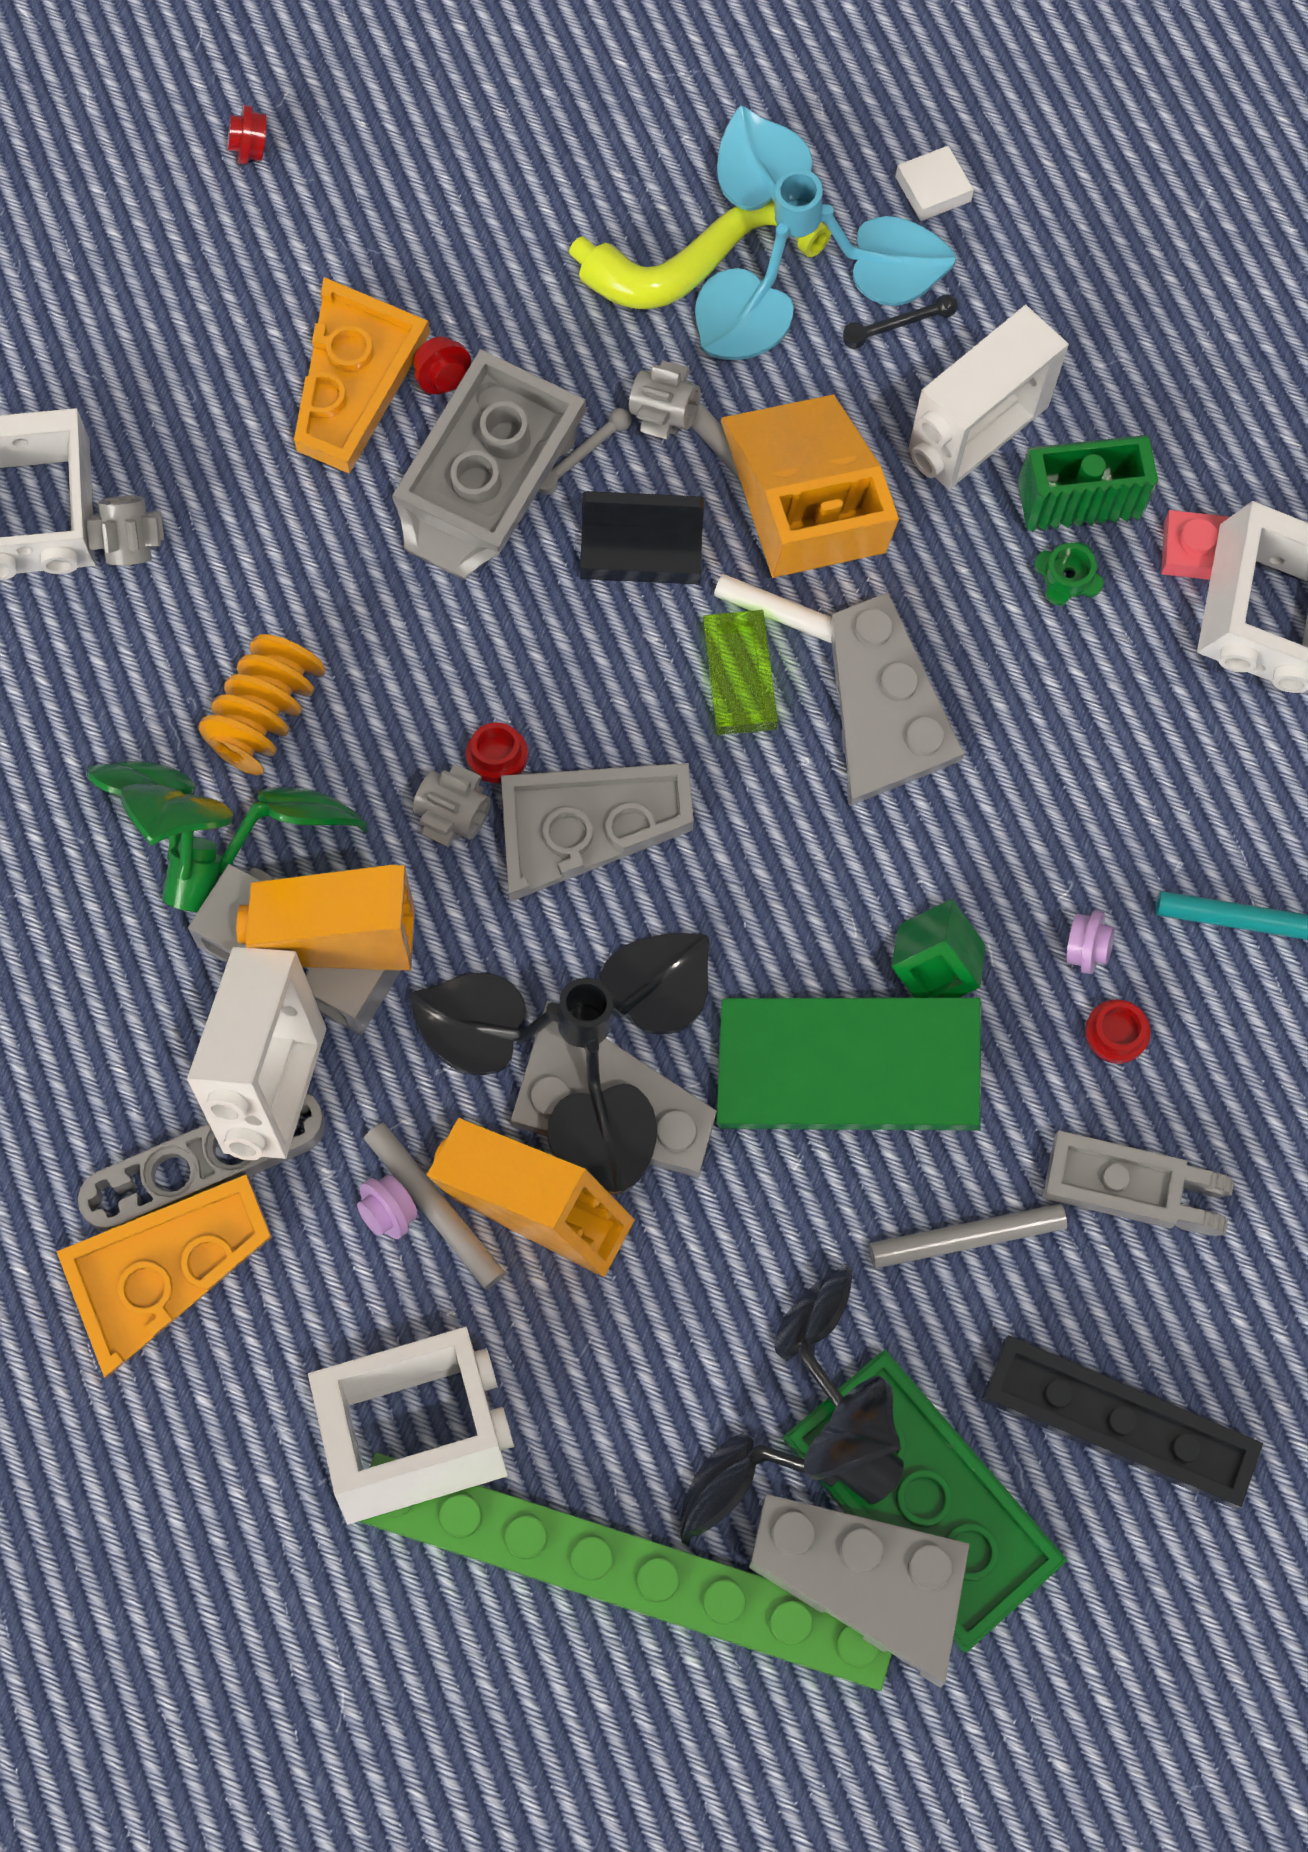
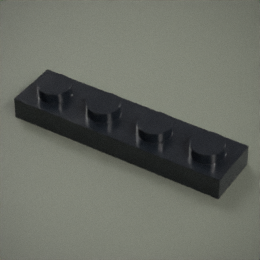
(1122, 1422)

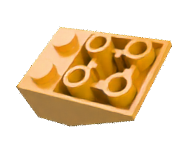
(810, 485)

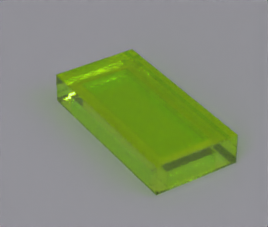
(739, 672)

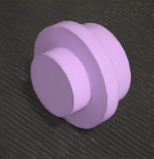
(1090, 941)
(386, 1206)

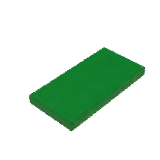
(850, 1064)
(951, 1496)

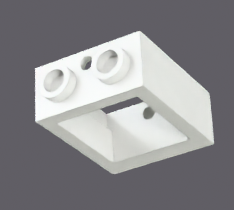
(986, 397)
(48, 439)
(1244, 538)
(258, 1053)
(425, 1474)

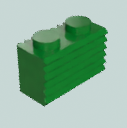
(1087, 482)

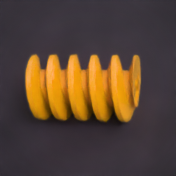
(257, 698)

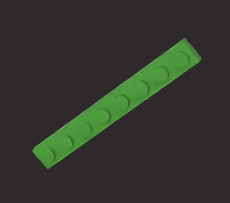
(637, 1577)

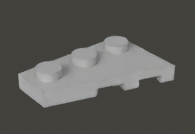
(887, 703)
(588, 818)
(561, 1070)
(871, 1575)

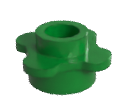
(1071, 557)

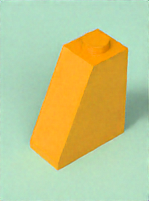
(334, 918)
(532, 1195)

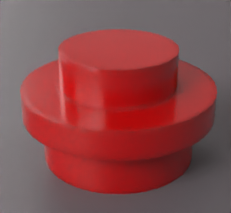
(247, 135)
(441, 365)
(496, 752)
(1117, 1031)

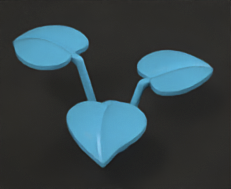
(769, 162)

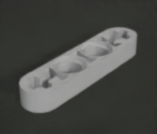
(207, 1172)

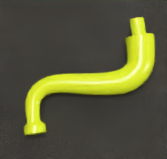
(642, 287)

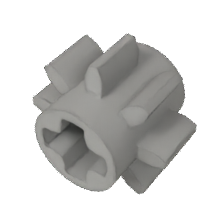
(664, 399)
(125, 530)
(451, 805)

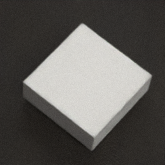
(934, 183)

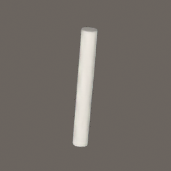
(774, 607)

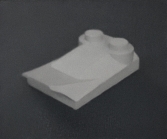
(484, 464)

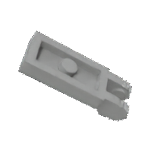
(1132, 1184)

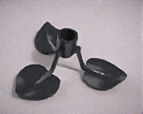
(608, 1132)
(850, 1449)

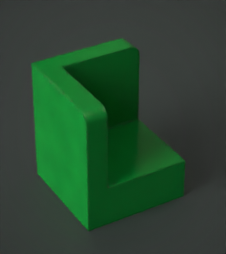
(939, 953)

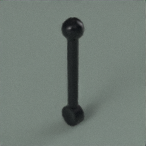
(856, 334)

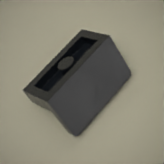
(641, 537)

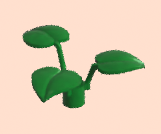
(164, 806)

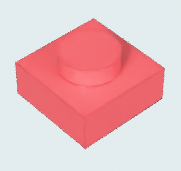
(1190, 543)

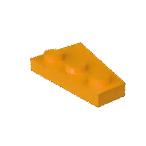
(354, 372)
(159, 1265)

